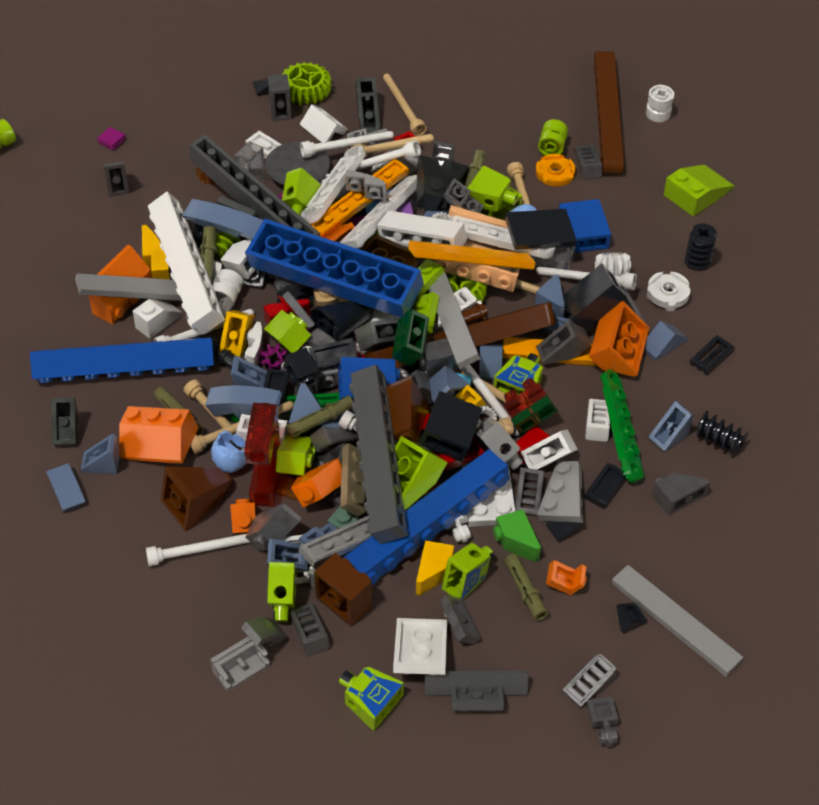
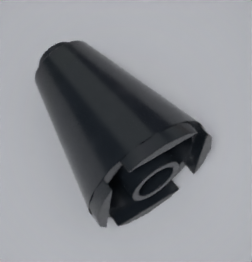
(340, 318)

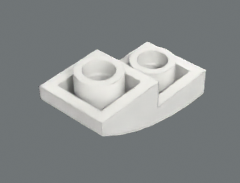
(255, 344)

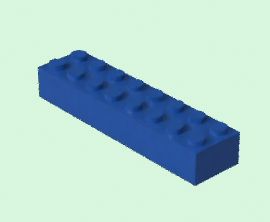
(334, 268)

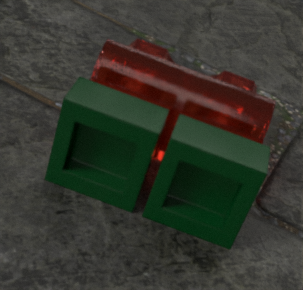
(528, 405)

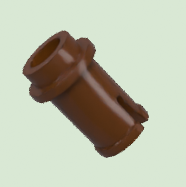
(477, 312)

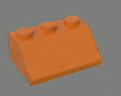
(125, 264)
(620, 341)
(156, 434)

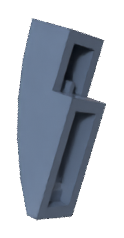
(239, 399)

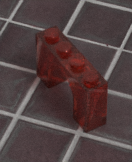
(261, 450)

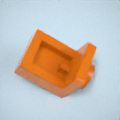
(242, 515)
(566, 578)

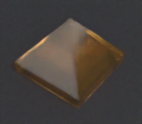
(285, 487)

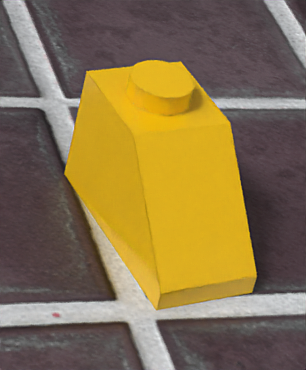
(235, 331)
(432, 565)

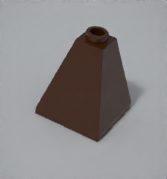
(407, 409)
(192, 492)

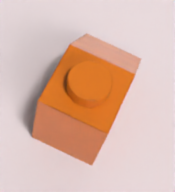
(318, 482)

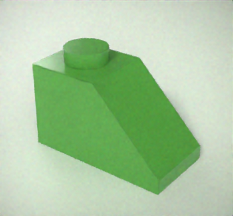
(517, 535)

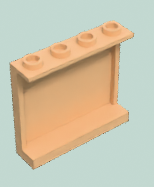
(491, 275)

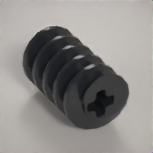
(700, 246)
(720, 434)

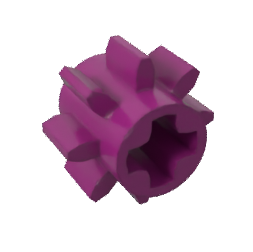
(276, 363)

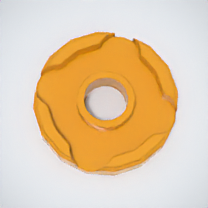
(555, 178)

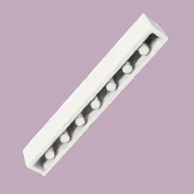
(185, 263)

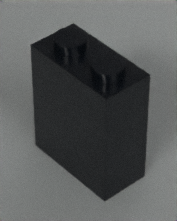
(593, 297)
(450, 426)

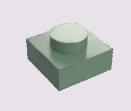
(342, 518)

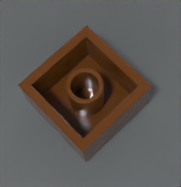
(343, 589)

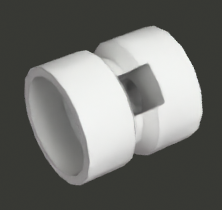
(659, 103)
(227, 284)

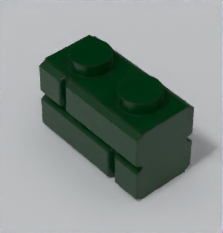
(410, 337)

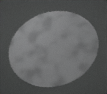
(289, 157)

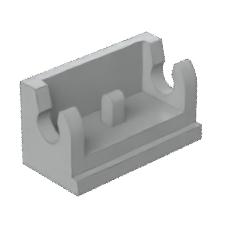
(239, 663)

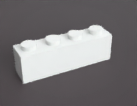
(404, 227)

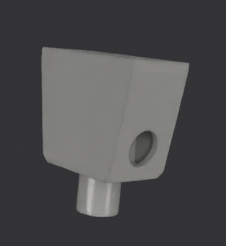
(492, 436)

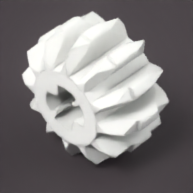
(615, 262)

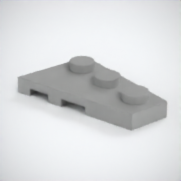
(563, 495)

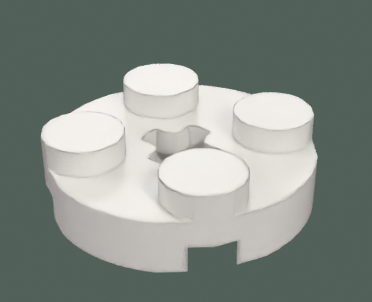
(668, 300)

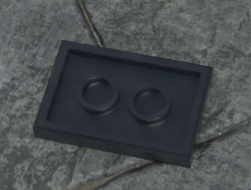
(540, 229)

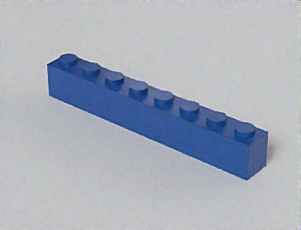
(122, 358)
(433, 515)

